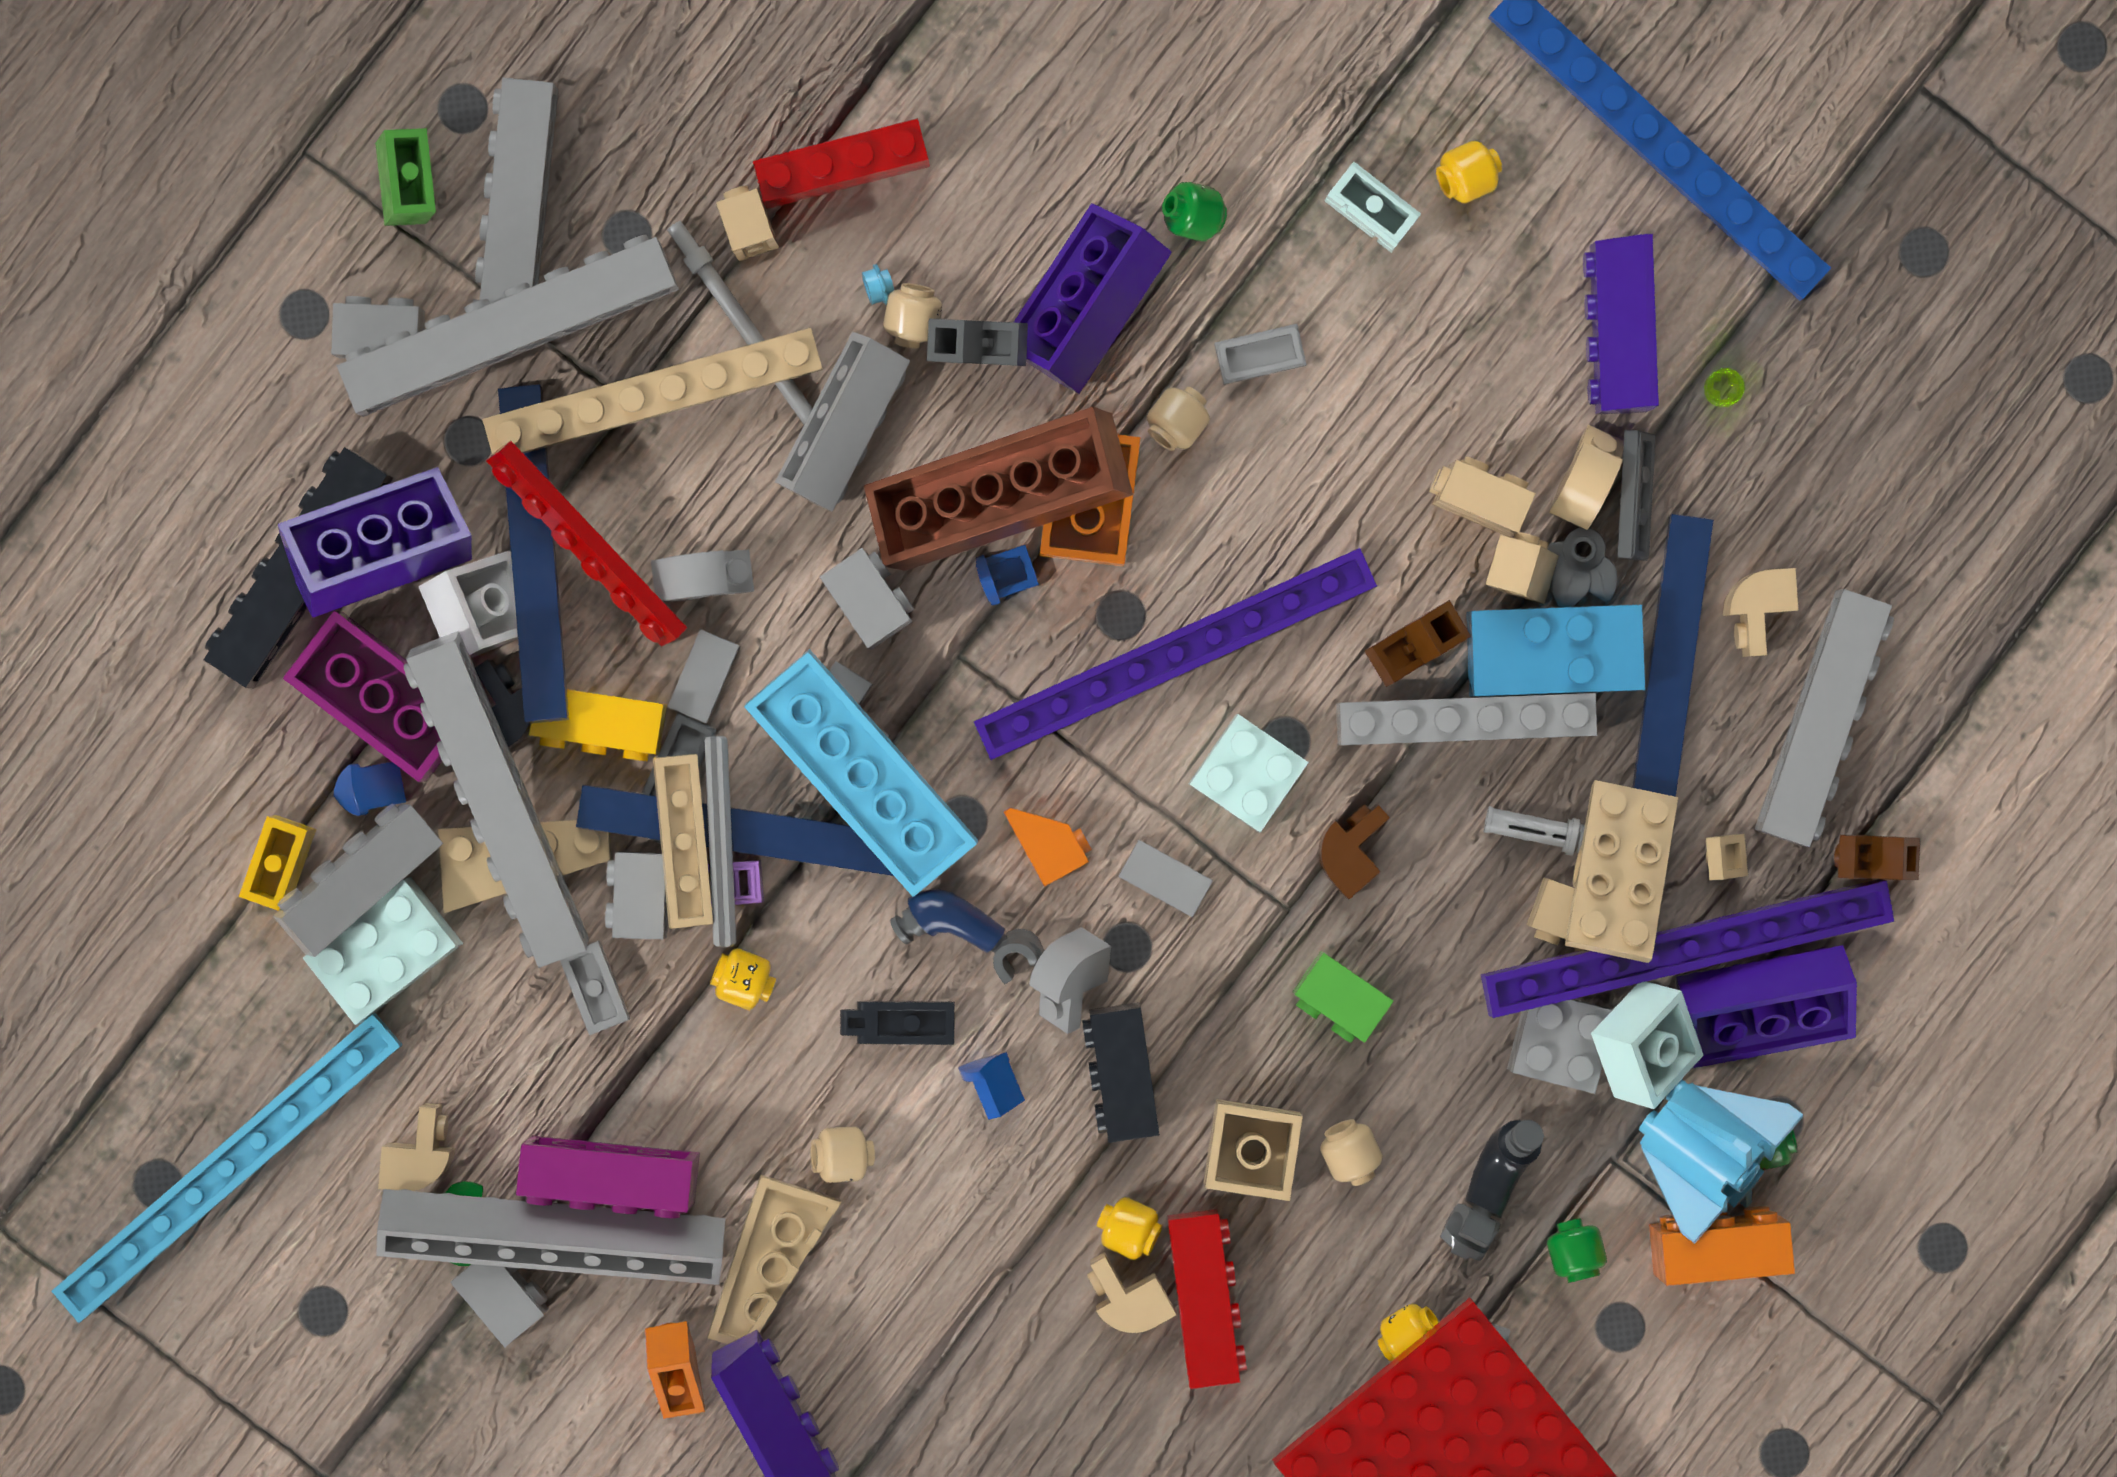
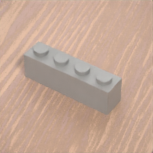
(843, 421)
(357, 878)

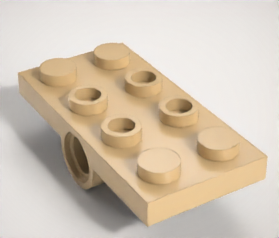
(1621, 871)

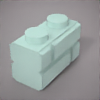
(1372, 206)

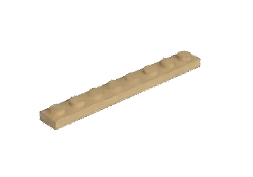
(655, 393)

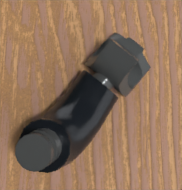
(1492, 1183)

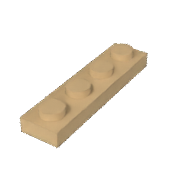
(683, 841)

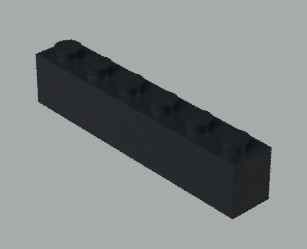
(274, 603)

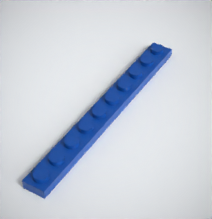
(1661, 144)

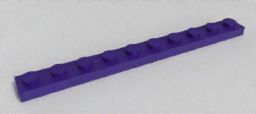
(1175, 653)
(1690, 948)

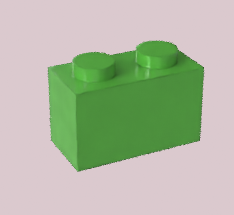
(405, 176)
(1341, 997)

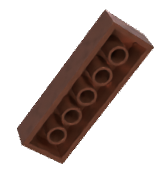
(998, 489)

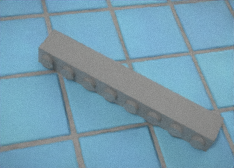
(507, 326)
(497, 799)
(549, 1237)

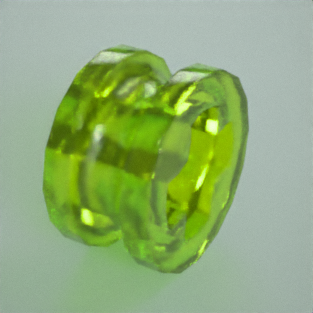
(1734, 379)

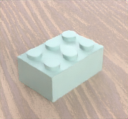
(384, 951)

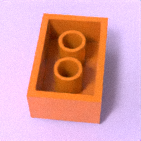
(1098, 533)
(1728, 1250)

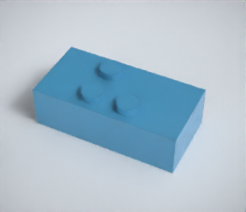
(1555, 650)

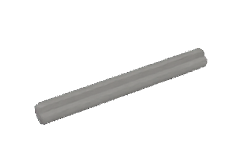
(720, 841)

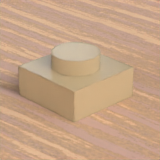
(1726, 856)

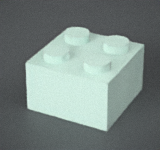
(1248, 773)
(1647, 1044)

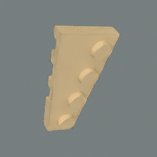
(466, 870)
(772, 1245)

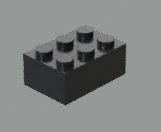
(1121, 1072)

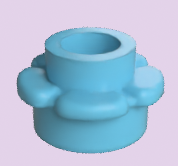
(877, 284)

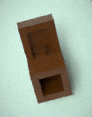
(1417, 643)
(1340, 850)
(1877, 857)

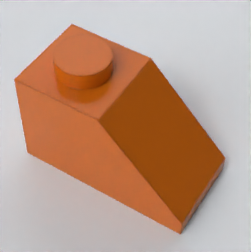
(1049, 844)
(674, 1369)

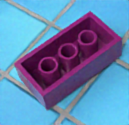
(368, 692)
(607, 1174)

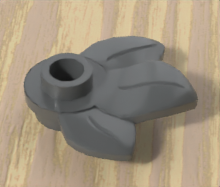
(1579, 574)

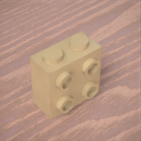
(1482, 497)

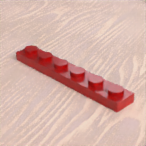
(578, 536)

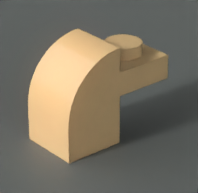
(1588, 477)
(1752, 597)
(420, 1164)
(1129, 1308)

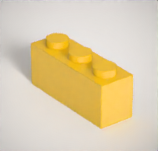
(606, 722)

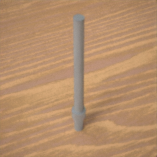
(699, 262)

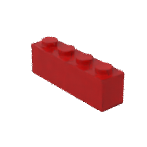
(841, 163)
(1204, 1298)

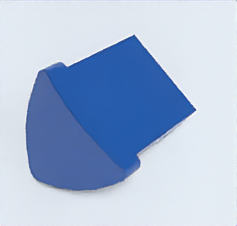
(1006, 573)
(369, 787)
(994, 1084)

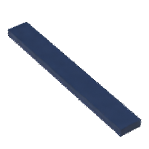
(535, 590)
(1672, 654)
(751, 830)

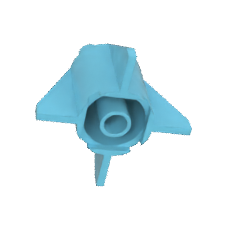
(1710, 1150)

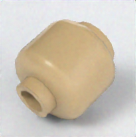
(909, 314)
(1178, 418)
(1351, 1152)
(841, 1154)

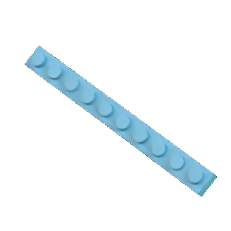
(226, 1168)

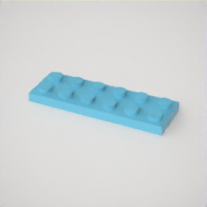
(861, 773)

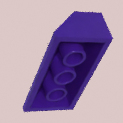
(1089, 295)
(1622, 325)
(375, 541)
(1771, 1005)
(767, 1410)

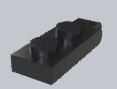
(900, 1022)

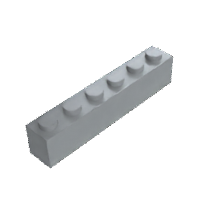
(517, 186)
(1824, 718)
(1466, 719)

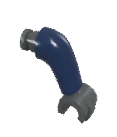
(945, 912)

